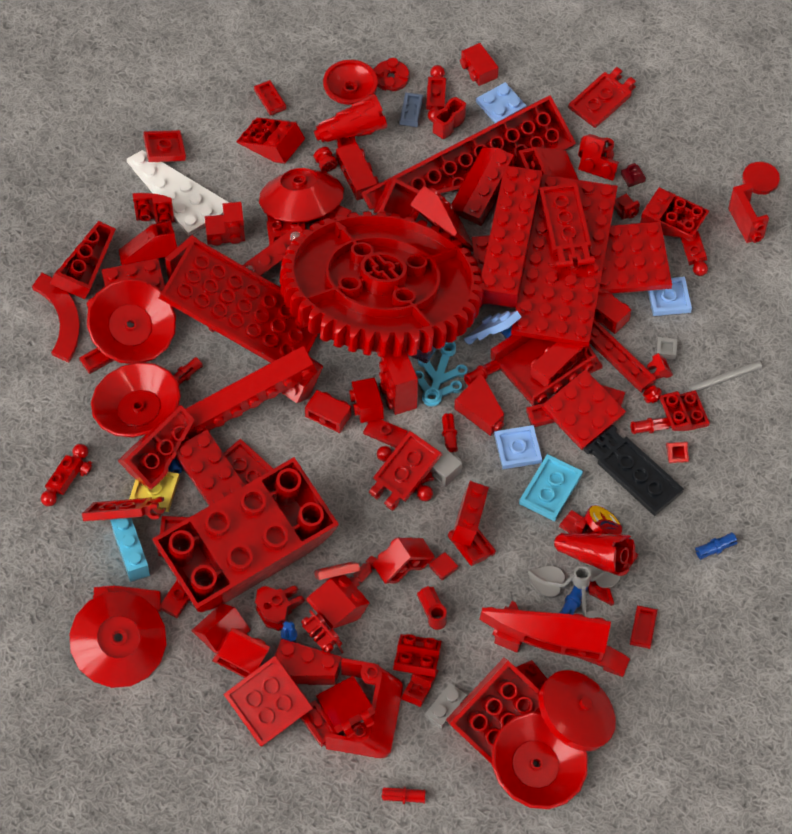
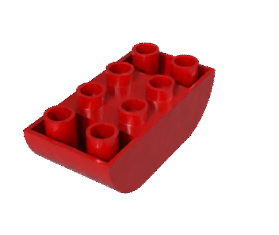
(246, 536)

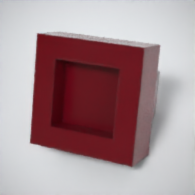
(633, 175)

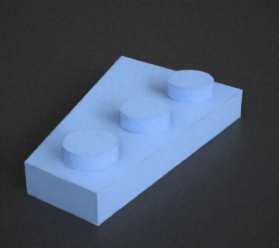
(493, 325)

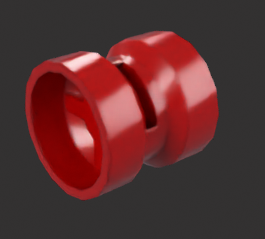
(325, 159)

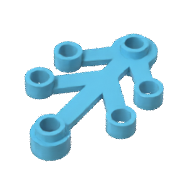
(439, 377)

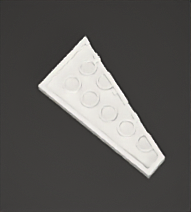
(189, 199)

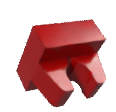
(662, 366)

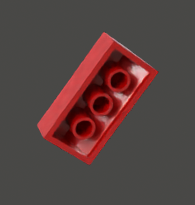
(482, 185)

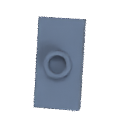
(411, 109)

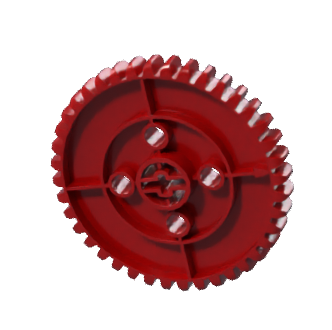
(381, 284)

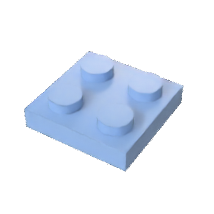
(500, 102)
(671, 300)
(518, 447)

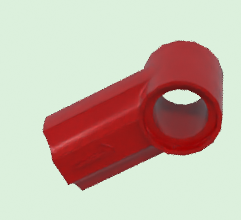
(432, 607)

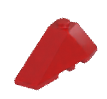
(153, 453)

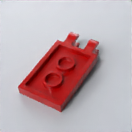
(602, 97)
(404, 470)
(124, 509)
(346, 705)

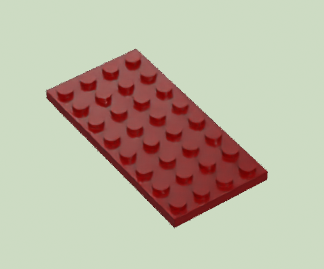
(234, 303)

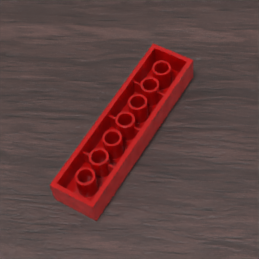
(510, 236)

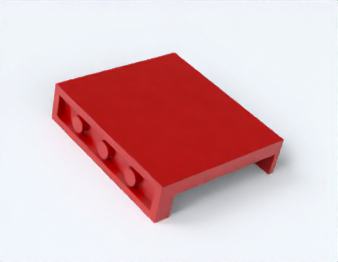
(515, 361)

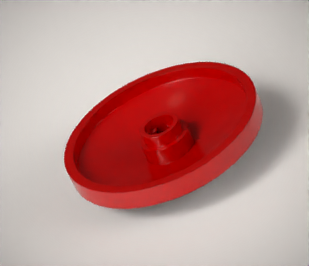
(577, 710)

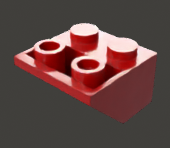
(240, 652)

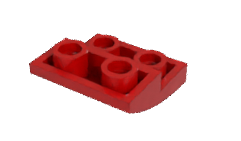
(153, 206)
(684, 411)
(417, 655)

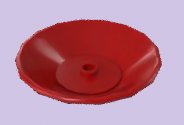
(301, 195)
(135, 303)
(134, 386)
(112, 661)
(559, 770)

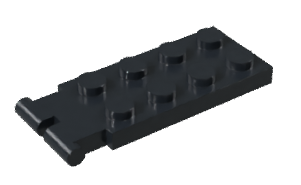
(634, 470)

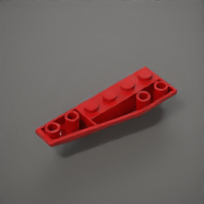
(553, 632)

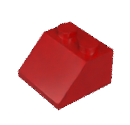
(338, 601)

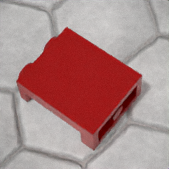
(750, 226)

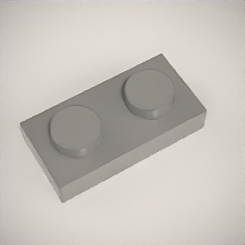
(445, 705)

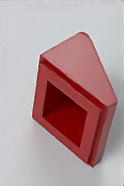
(677, 452)

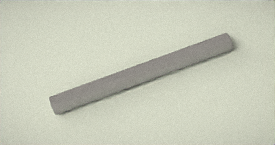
(725, 376)

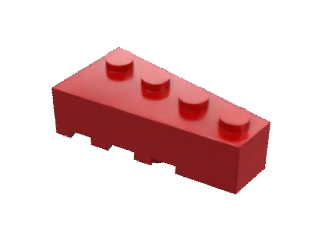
(82, 265)

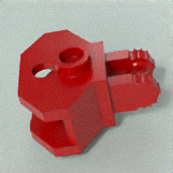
(274, 605)

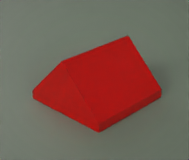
(218, 624)

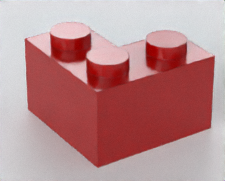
(226, 227)
(401, 557)

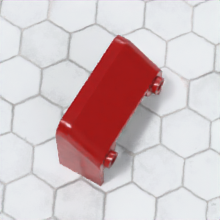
(377, 739)

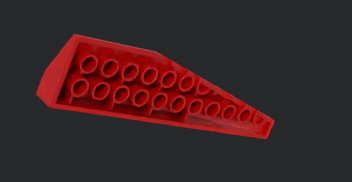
(531, 127)

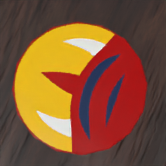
(602, 520)

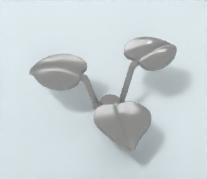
(549, 579)

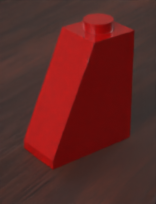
(480, 406)

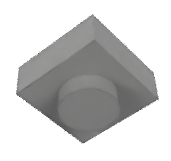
(667, 347)

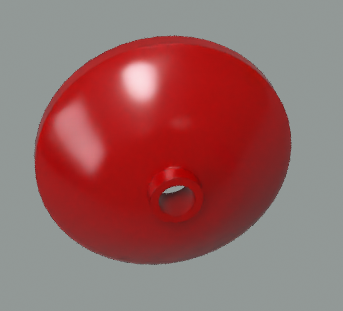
(349, 75)

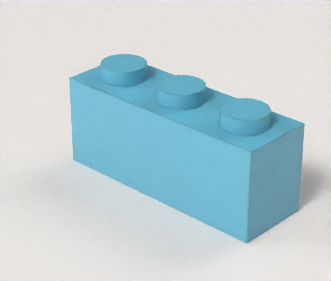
(130, 548)

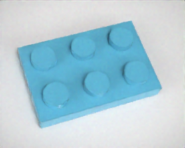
(550, 487)

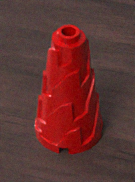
(360, 118)
(599, 550)

